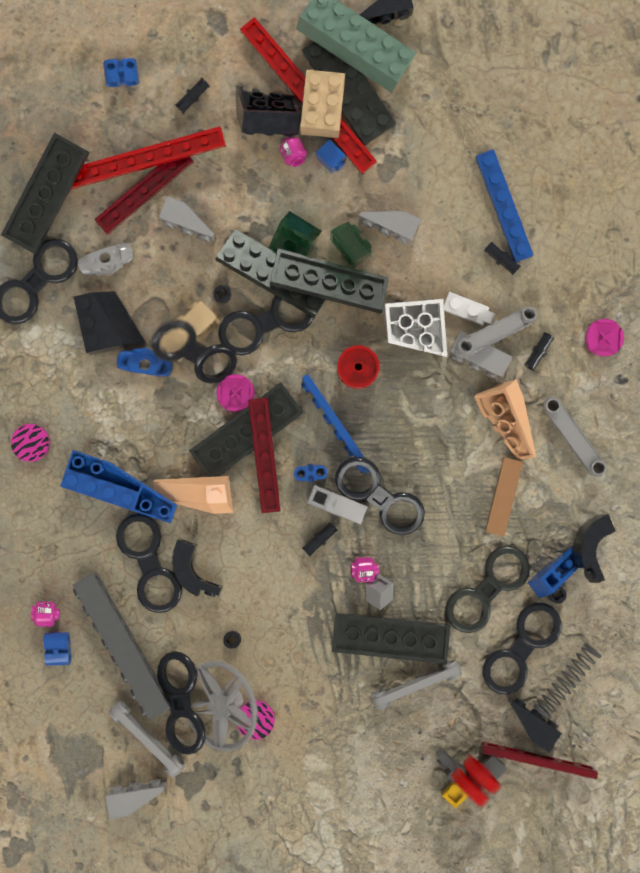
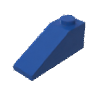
(554, 574)

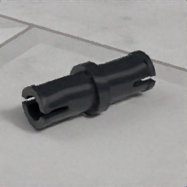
(192, 95)
(502, 258)
(539, 351)
(319, 539)

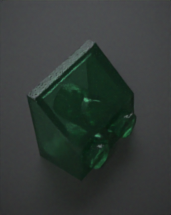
(295, 235)
(350, 244)

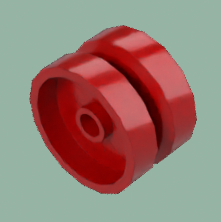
(369, 367)
(477, 779)

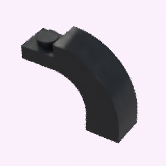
(586, 544)
(185, 573)

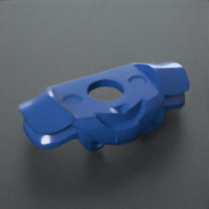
(130, 361)

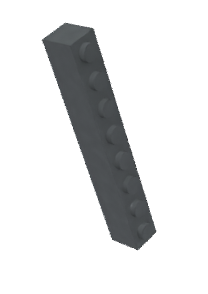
(122, 645)

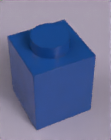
(331, 157)

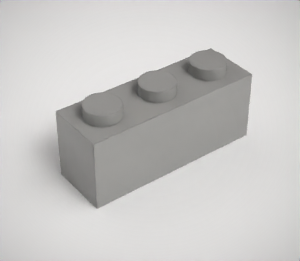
(488, 360)

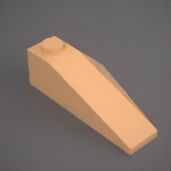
(508, 414)
(199, 493)

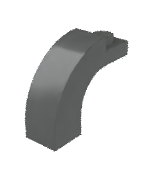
(495, 766)

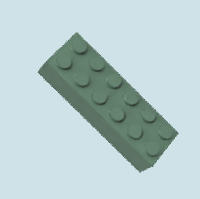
(356, 41)

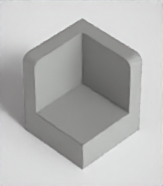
(379, 592)

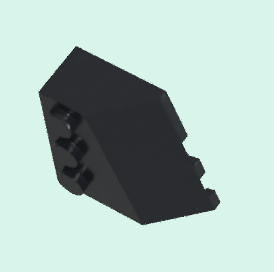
(267, 113)
(105, 323)

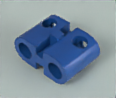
(121, 72)
(310, 473)
(57, 648)

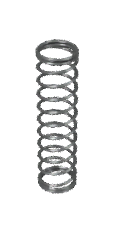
(544, 712)

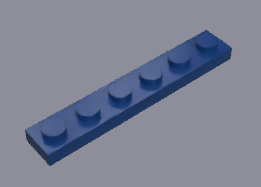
(504, 206)
(330, 417)

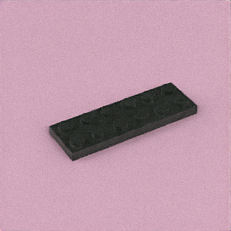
(360, 102)
(45, 193)
(256, 264)
(329, 281)
(235, 439)
(391, 638)

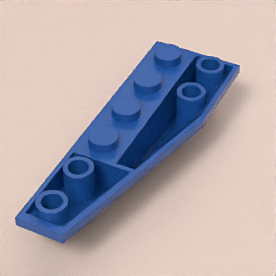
(113, 485)

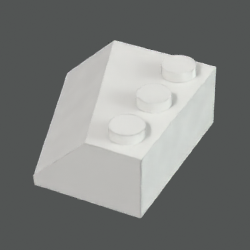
(417, 325)

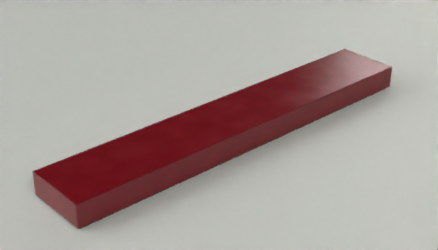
(140, 194)
(264, 455)
(538, 760)

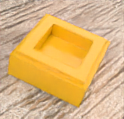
(454, 795)

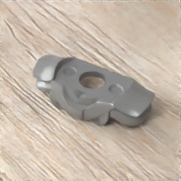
(119, 254)

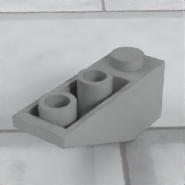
(179, 215)
(394, 223)
(337, 504)
(126, 800)

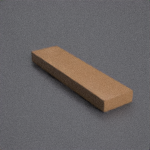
(503, 496)

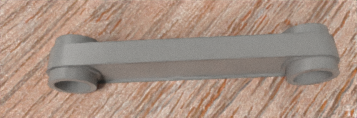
(495, 332)
(574, 437)
(382, 698)
(121, 713)

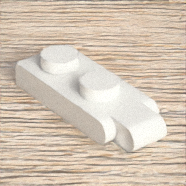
(468, 309)

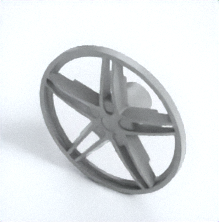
(225, 706)

